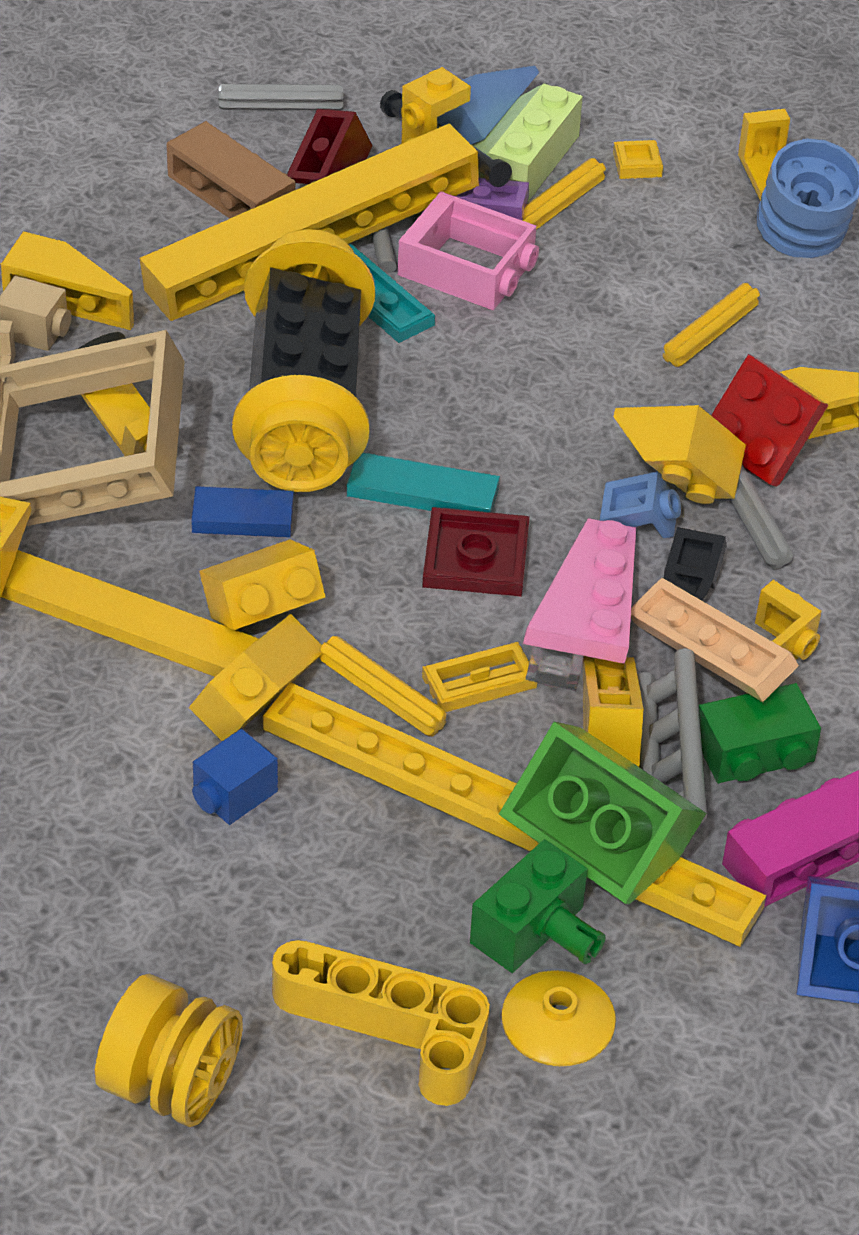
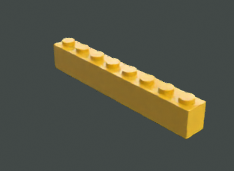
(346, 204)

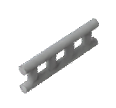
(683, 720)

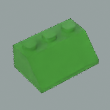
(601, 811)

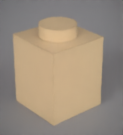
(36, 312)

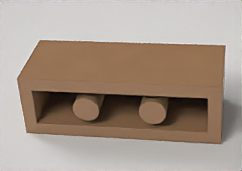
(223, 171)

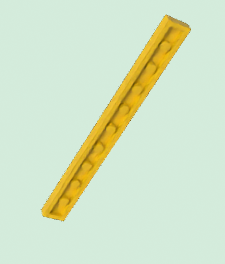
(477, 798)

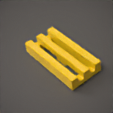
(482, 683)

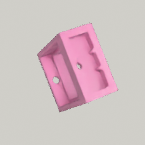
(475, 225)

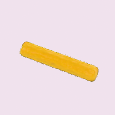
(564, 192)
(710, 325)
(383, 686)

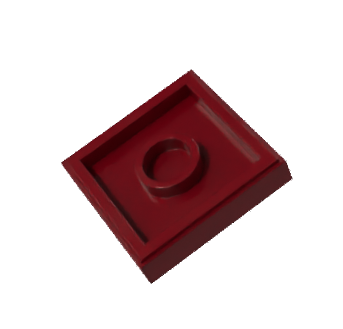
(476, 551)

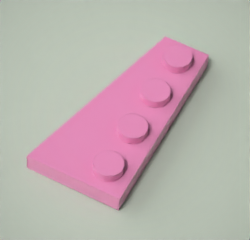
(590, 596)

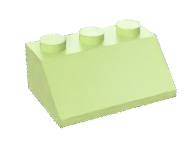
(535, 134)

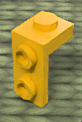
(429, 98)
(760, 140)
(122, 415)
(788, 619)

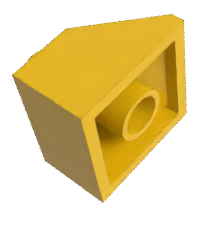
(686, 448)

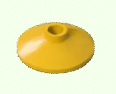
(554, 1034)

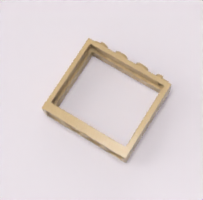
(86, 370)

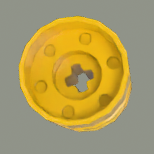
(168, 1049)

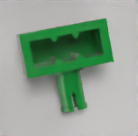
(532, 905)

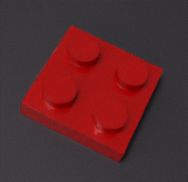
(769, 417)

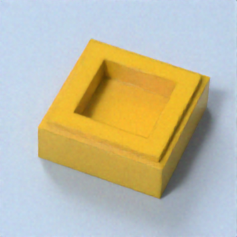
(637, 159)

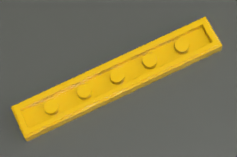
(123, 615)

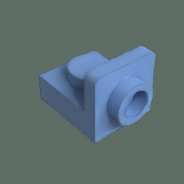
(641, 502)

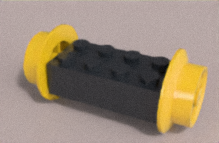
(301, 402)

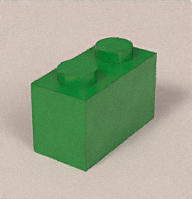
(757, 737)

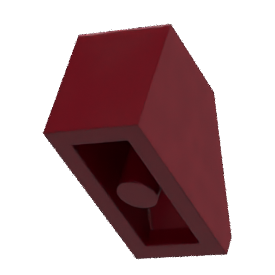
(330, 145)

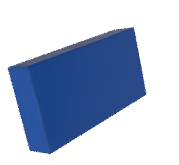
(242, 511)

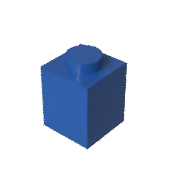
(234, 777)

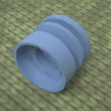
(808, 198)

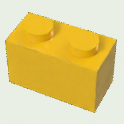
(262, 584)

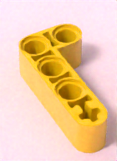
(376, 1002)

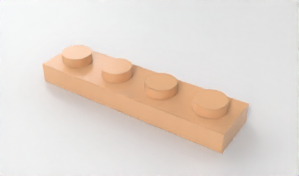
(715, 638)

